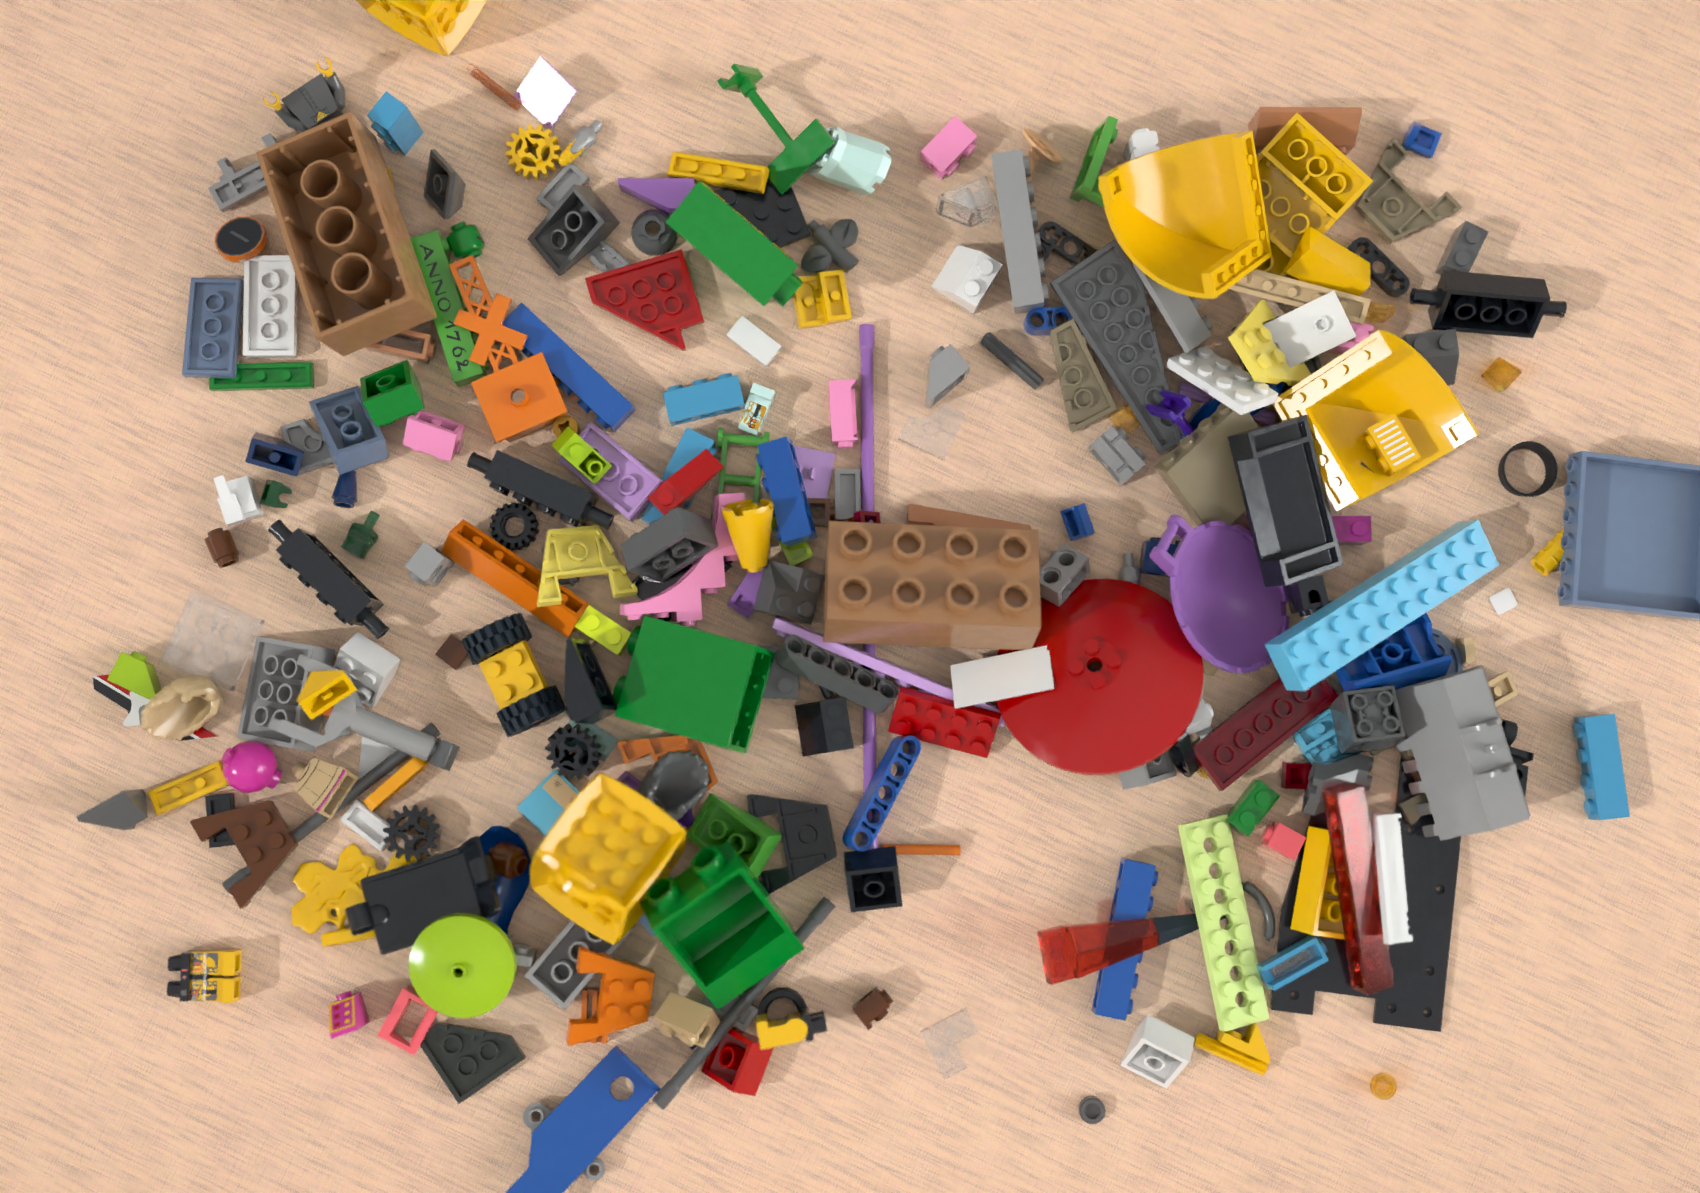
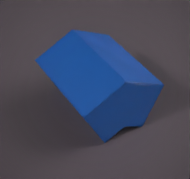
(1077, 522)

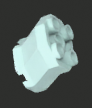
(852, 162)

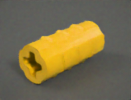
(1549, 556)

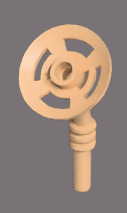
(1039, 150)

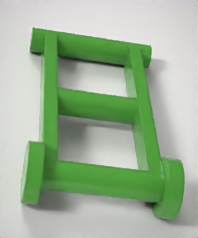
(723, 440)

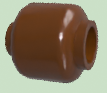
(508, 859)

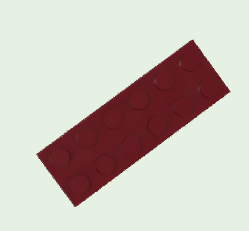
(1259, 729)

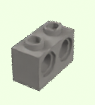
(428, 565)
(1065, 578)

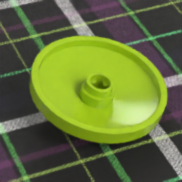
(468, 944)

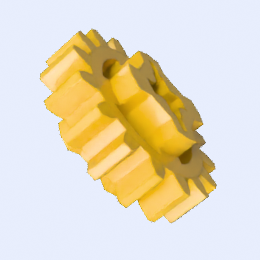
(523, 156)

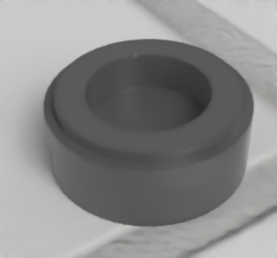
(1091, 1110)

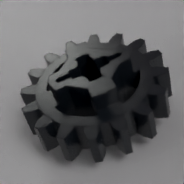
(567, 740)
(413, 821)

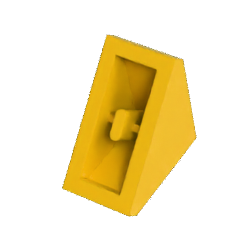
(324, 690)

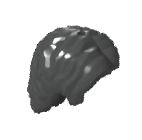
(676, 782)

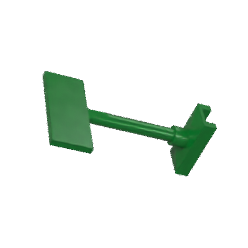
(798, 153)

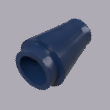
(345, 490)

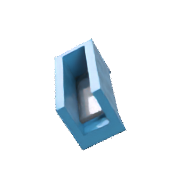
(1292, 962)

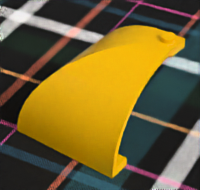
(1191, 213)
(1362, 389)

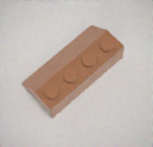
(1335, 123)

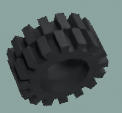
(507, 512)

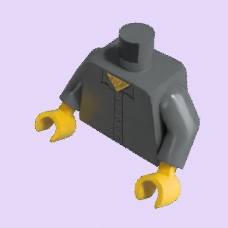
(313, 102)

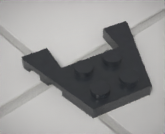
(805, 837)

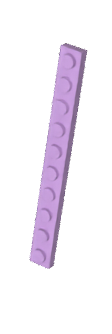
(879, 666)

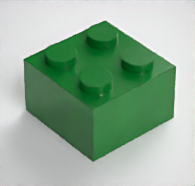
(392, 393)

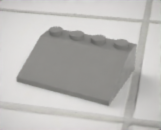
(274, 691)

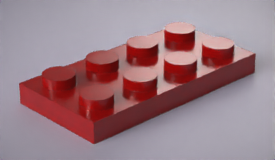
(939, 723)

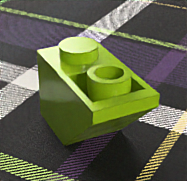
(581, 455)

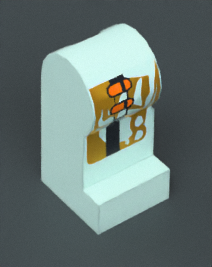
(756, 409)

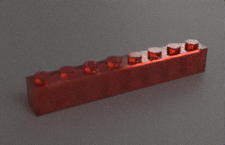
(1357, 887)

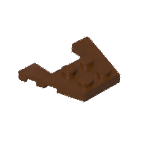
(259, 837)

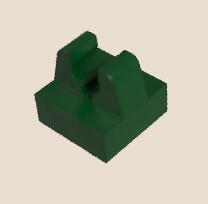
(271, 493)

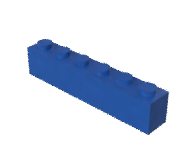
(571, 370)
(1129, 902)

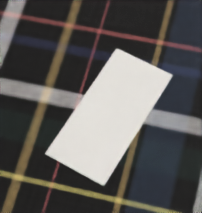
(1001, 677)

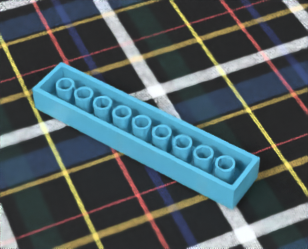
(1381, 605)

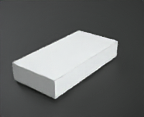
(754, 341)
(366, 824)

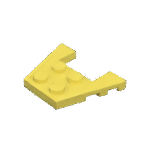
(1259, 352)
(579, 554)

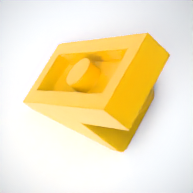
(1251, 1044)

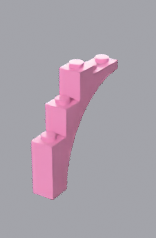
(706, 573)

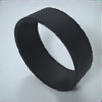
(1548, 460)

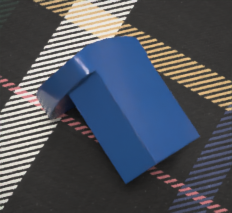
(1421, 140)

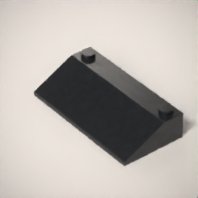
(1285, 501)

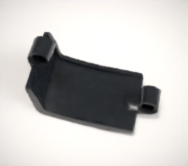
(414, 895)

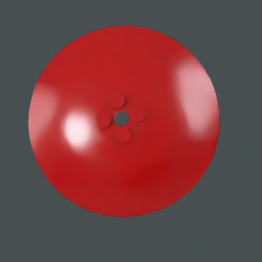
(1130, 706)

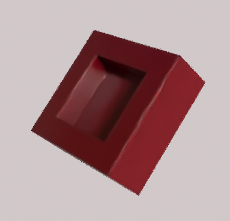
(1295, 775)

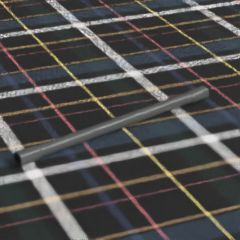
(359, 787)
(672, 1087)

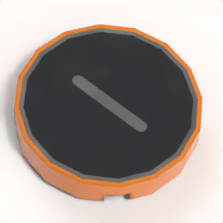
(240, 239)

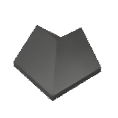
(443, 186)
(118, 812)

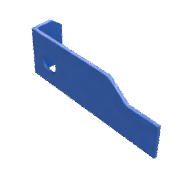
(583, 1125)

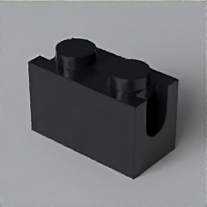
(1307, 595)

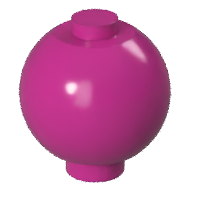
(251, 767)

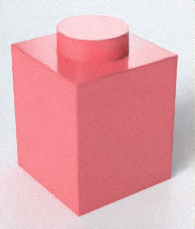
(1283, 840)

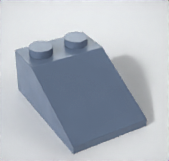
(348, 430)

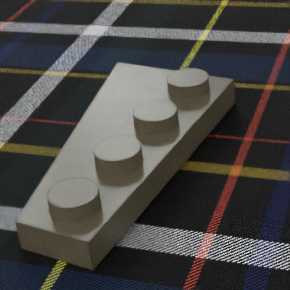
(1080, 380)

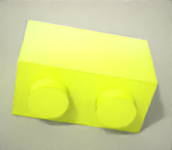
(604, 630)

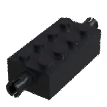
(1488, 304)
(539, 487)
(329, 577)

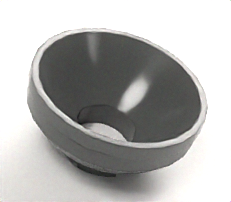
(656, 244)

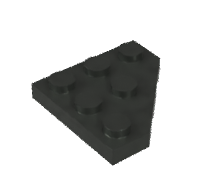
(469, 1056)

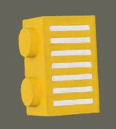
(1391, 445)

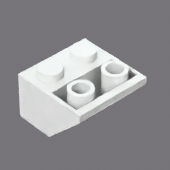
(368, 667)

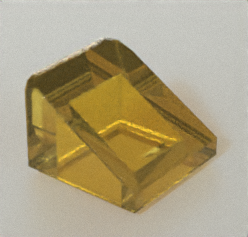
(1501, 374)

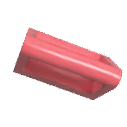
(396, 1014)

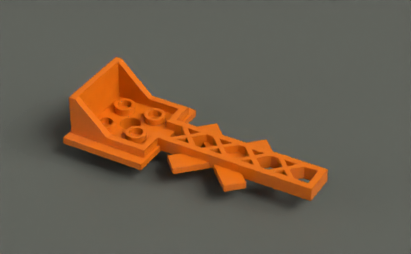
(495, 391)

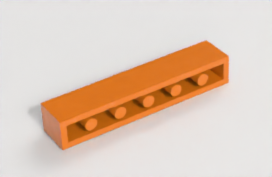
(510, 576)

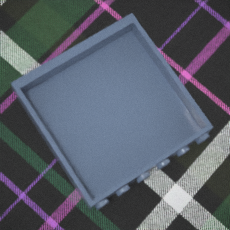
(1631, 536)

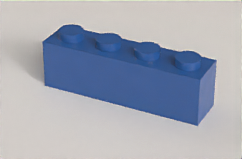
(786, 491)

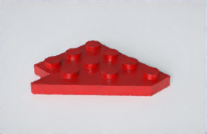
(651, 296)

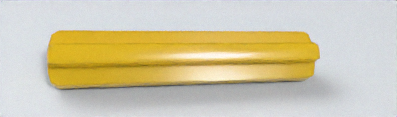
(1228, 1053)

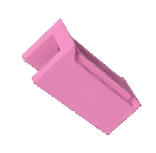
(843, 413)

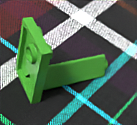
(1087, 182)

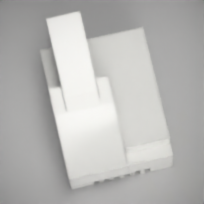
(238, 499)

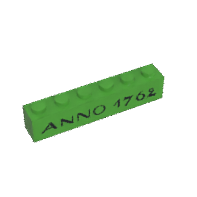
(445, 295)

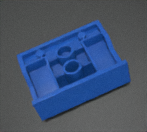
(1398, 660)

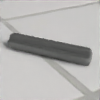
(1011, 360)

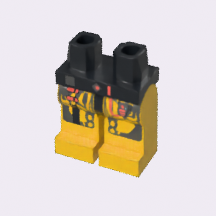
(196, 975)
(790, 1028)

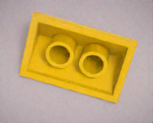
(1328, 264)

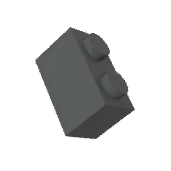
(1462, 248)

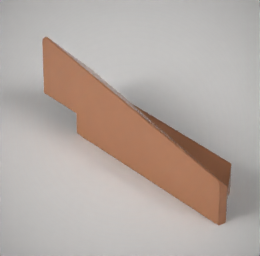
(939, 517)

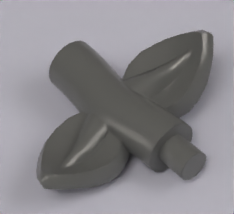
(831, 246)

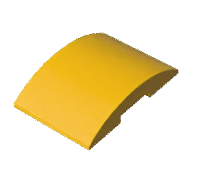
(1303, 186)

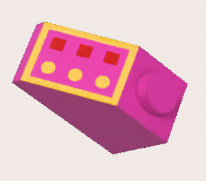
(347, 1014)

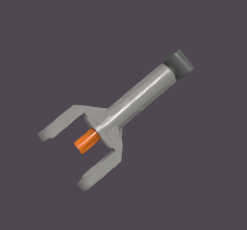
(351, 717)

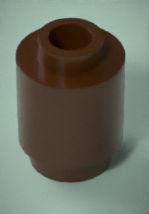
(222, 547)

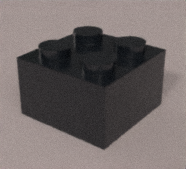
(872, 879)

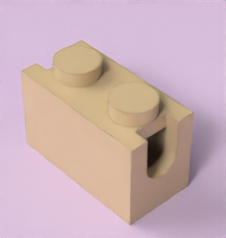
(686, 1020)

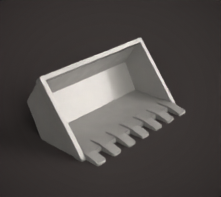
(1460, 755)

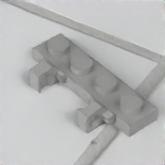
(239, 184)

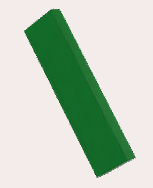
(267, 377)

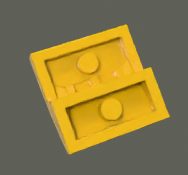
(822, 300)

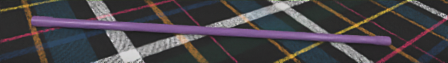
(866, 345)

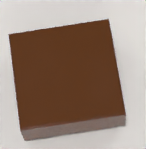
(452, 652)

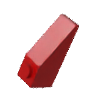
(686, 482)

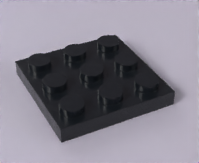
(770, 212)

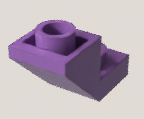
(745, 595)

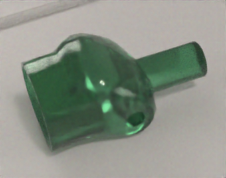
(361, 536)

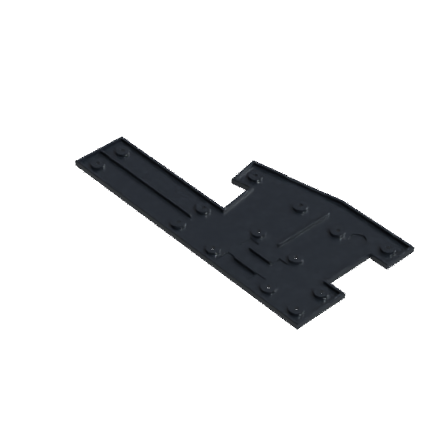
(1430, 914)

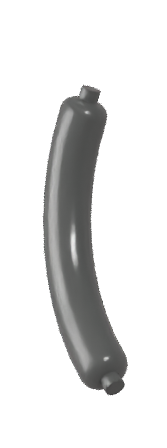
(1266, 908)

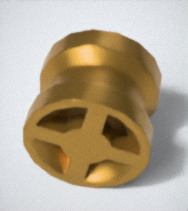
(562, 421)

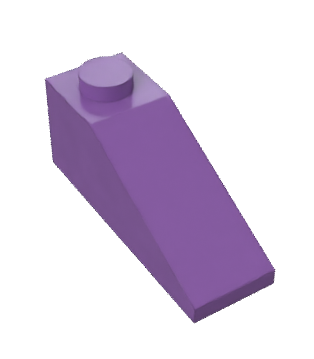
(660, 193)

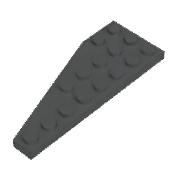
(1114, 318)

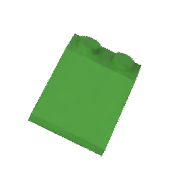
(724, 822)

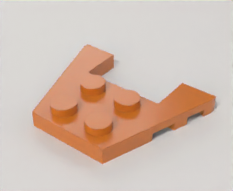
(660, 746)
(622, 996)

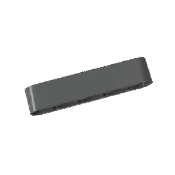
(836, 674)

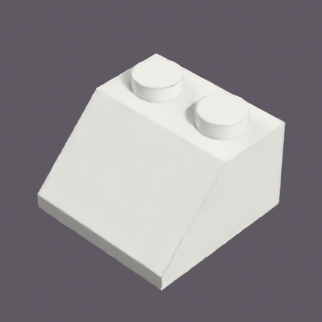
(967, 277)
(1158, 1051)

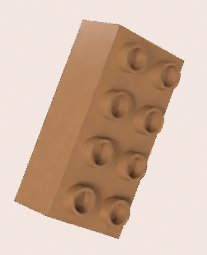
(345, 235)
(931, 586)

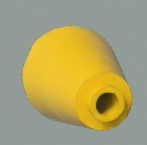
(750, 531)

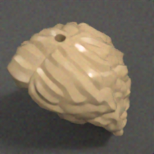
(181, 707)

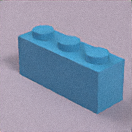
(394, 124)
(703, 399)

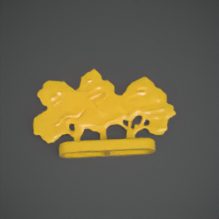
(337, 890)

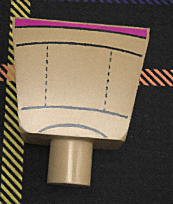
(323, 785)

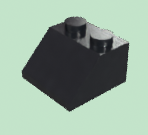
(824, 726)

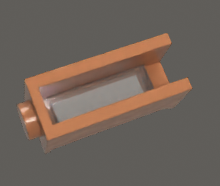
(407, 345)

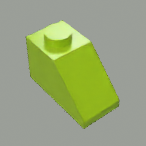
(135, 674)

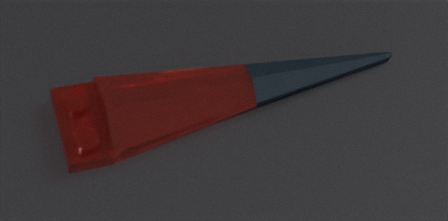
(1088, 947)

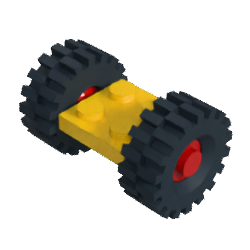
(513, 674)

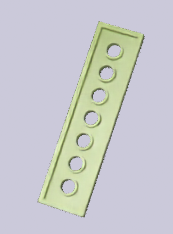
(1238, 927)

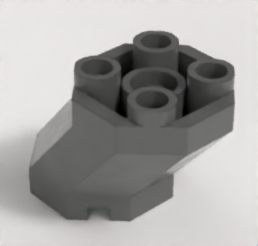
(1321, 776)

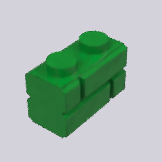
(1251, 807)

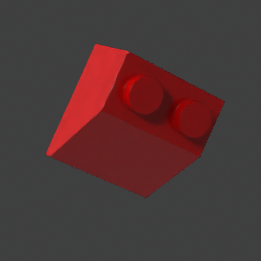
(738, 1062)

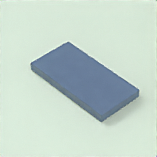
(213, 328)

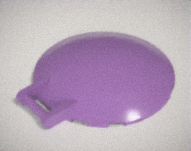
(1221, 593)

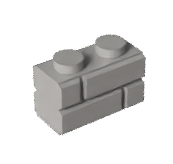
(1117, 454)

